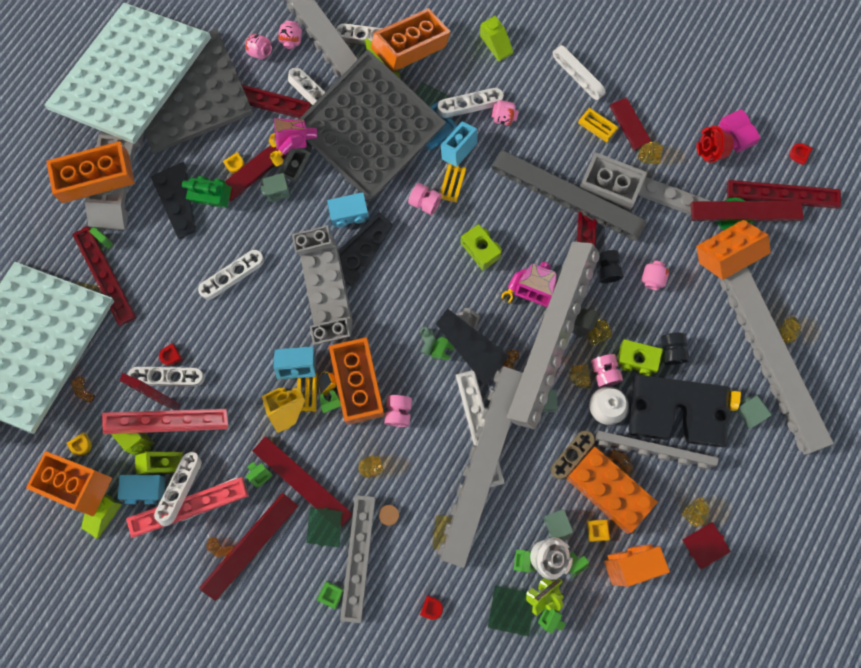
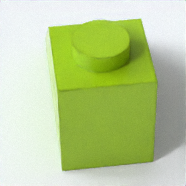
(496, 38)
(157, 462)
(102, 517)

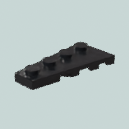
(173, 197)
(362, 247)
(475, 348)

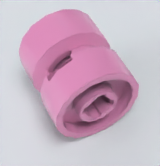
(424, 198)
(612, 375)
(398, 411)

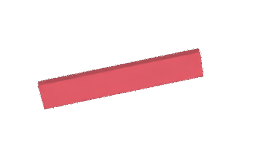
(164, 421)
(192, 506)

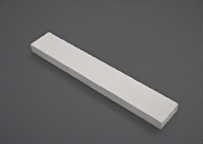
(473, 409)

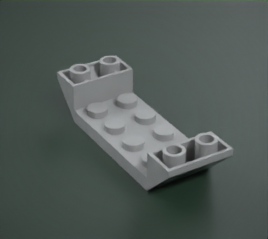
(107, 208)
(324, 284)

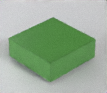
(101, 237)
(330, 595)

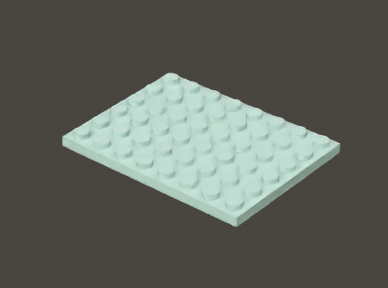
(128, 72)
(41, 340)

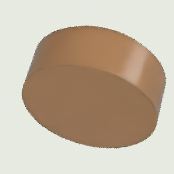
(389, 515)

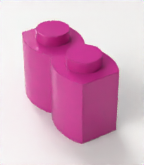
(742, 130)

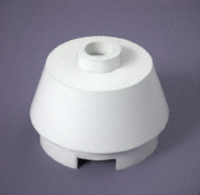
(608, 405)
(551, 558)

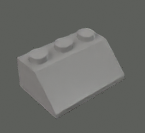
(613, 181)

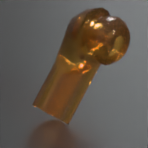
(513, 355)
(79, 391)
(623, 459)
(216, 549)

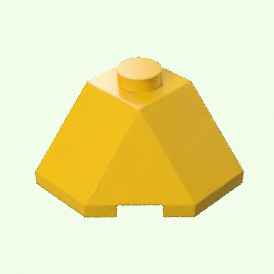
(283, 407)

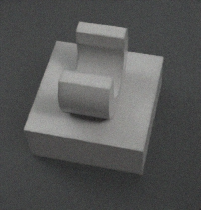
(470, 317)

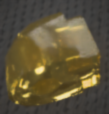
(651, 153)
(790, 329)
(600, 332)
(580, 376)
(370, 466)
(697, 512)

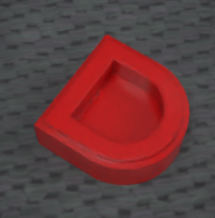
(800, 153)
(170, 355)
(432, 608)

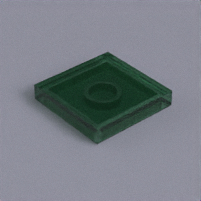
(510, 611)

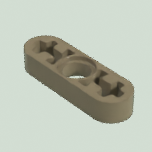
(585, 447)

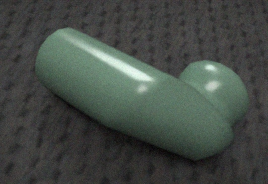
(429, 339)

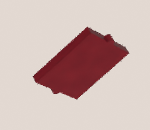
(706, 545)

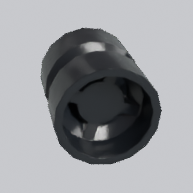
(609, 267)
(674, 348)

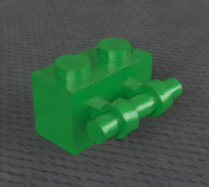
(207, 192)

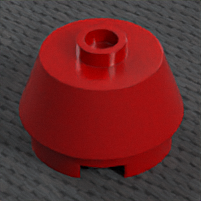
(715, 144)

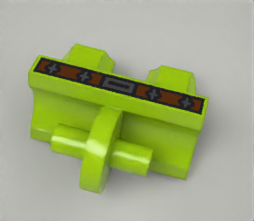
(549, 597)

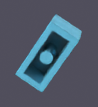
(459, 144)
(348, 210)
(295, 363)
(141, 488)

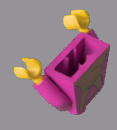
(289, 135)
(533, 284)

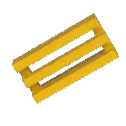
(596, 127)
(456, 169)
(307, 392)

